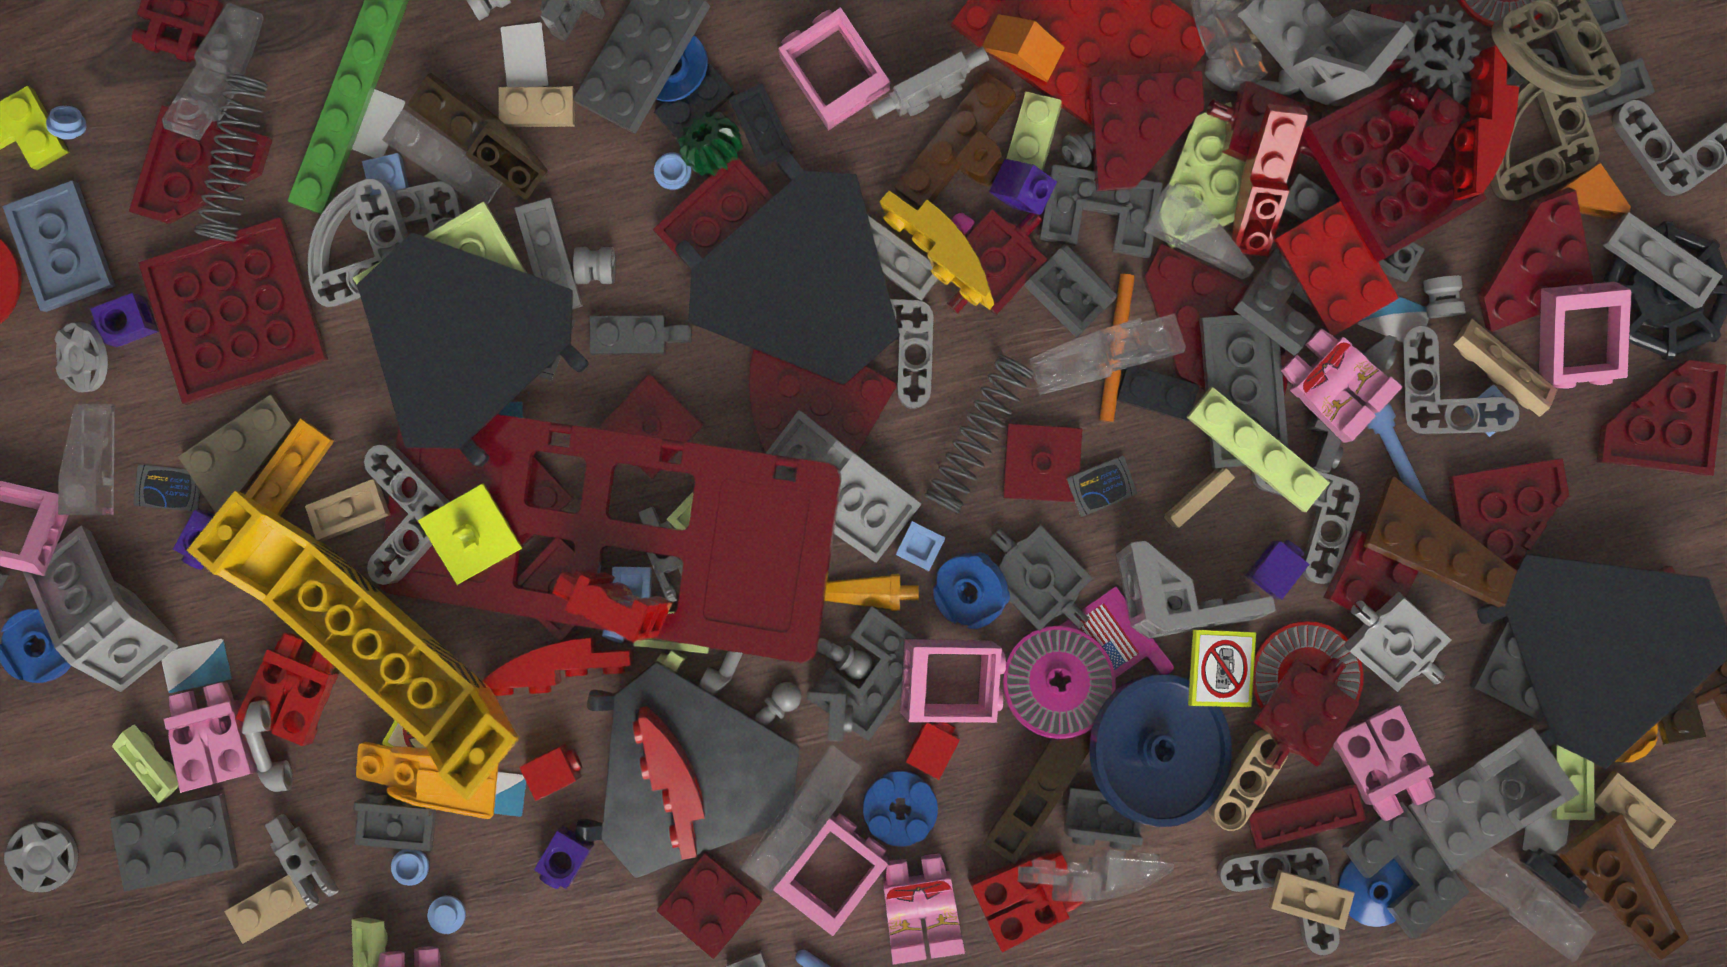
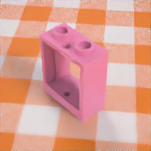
(855, 99)
(1552, 321)
(43, 533)
(915, 676)
(812, 905)

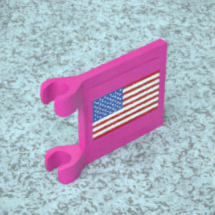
(1112, 630)

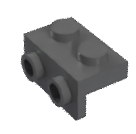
(563, 14)
(1070, 290)
(839, 713)
(1093, 818)
(393, 823)

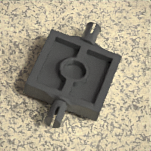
(1041, 577)

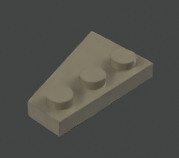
(237, 451)

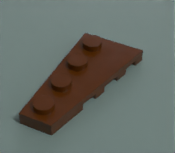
(1429, 542)
(1622, 879)

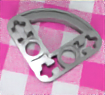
(325, 230)

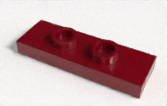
(1306, 815)

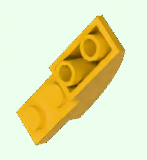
(946, 246)

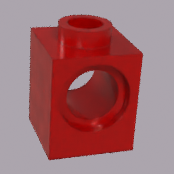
(933, 748)
(551, 771)

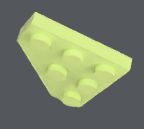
(1209, 171)

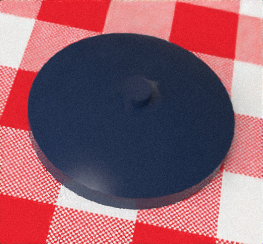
(1159, 754)

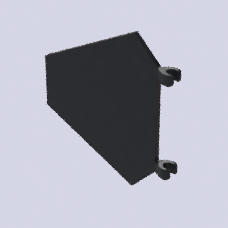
(799, 278)
(460, 339)
(1610, 647)
(738, 761)

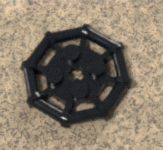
(1669, 314)

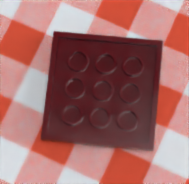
(1379, 185)
(233, 311)

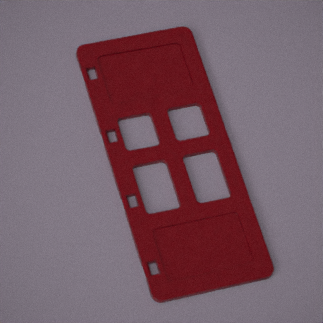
(748, 557)

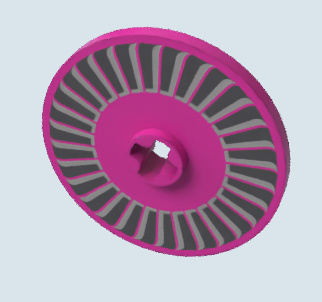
(1034, 665)

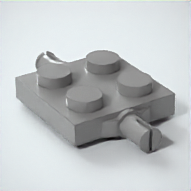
(941, 79)
(1398, 642)

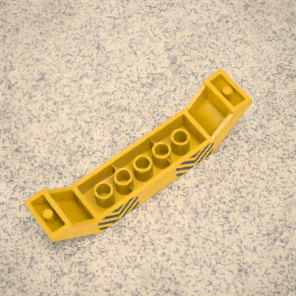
(361, 637)

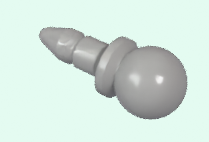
(855, 663)
(784, 698)

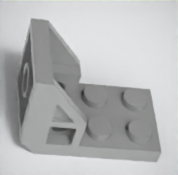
(1325, 53)
(869, 504)
(1154, 582)
(94, 618)
(1494, 799)

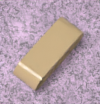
(1245, 799)

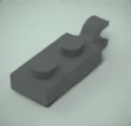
(634, 335)

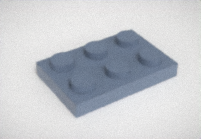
(59, 246)

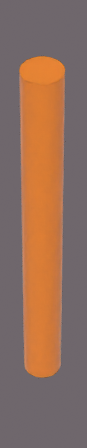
(1121, 316)

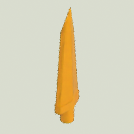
(872, 591)

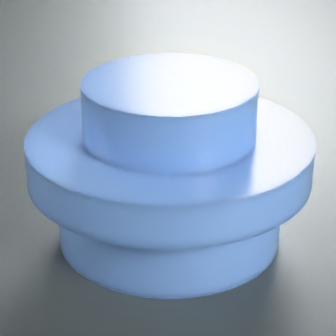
(66, 122)
(672, 171)
(410, 866)
(446, 914)

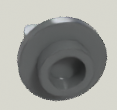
(1077, 149)

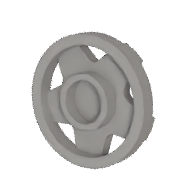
(78, 358)
(41, 856)

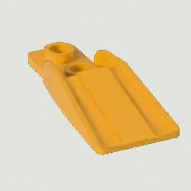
(415, 780)

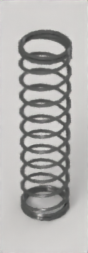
(244, 85)
(1013, 366)

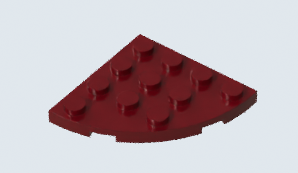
(842, 410)

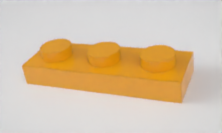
(290, 467)

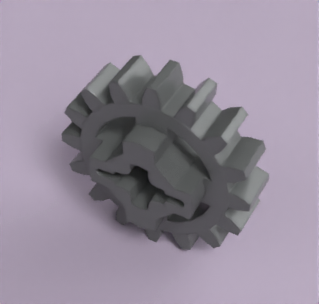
(1446, 61)

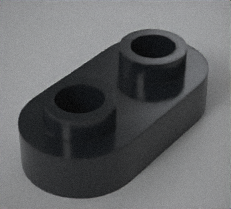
(1567, 886)

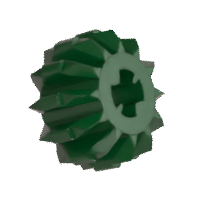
(710, 143)

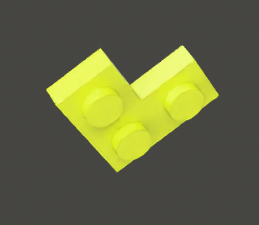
(24, 121)

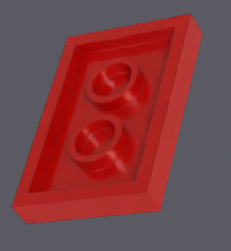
(1336, 269)

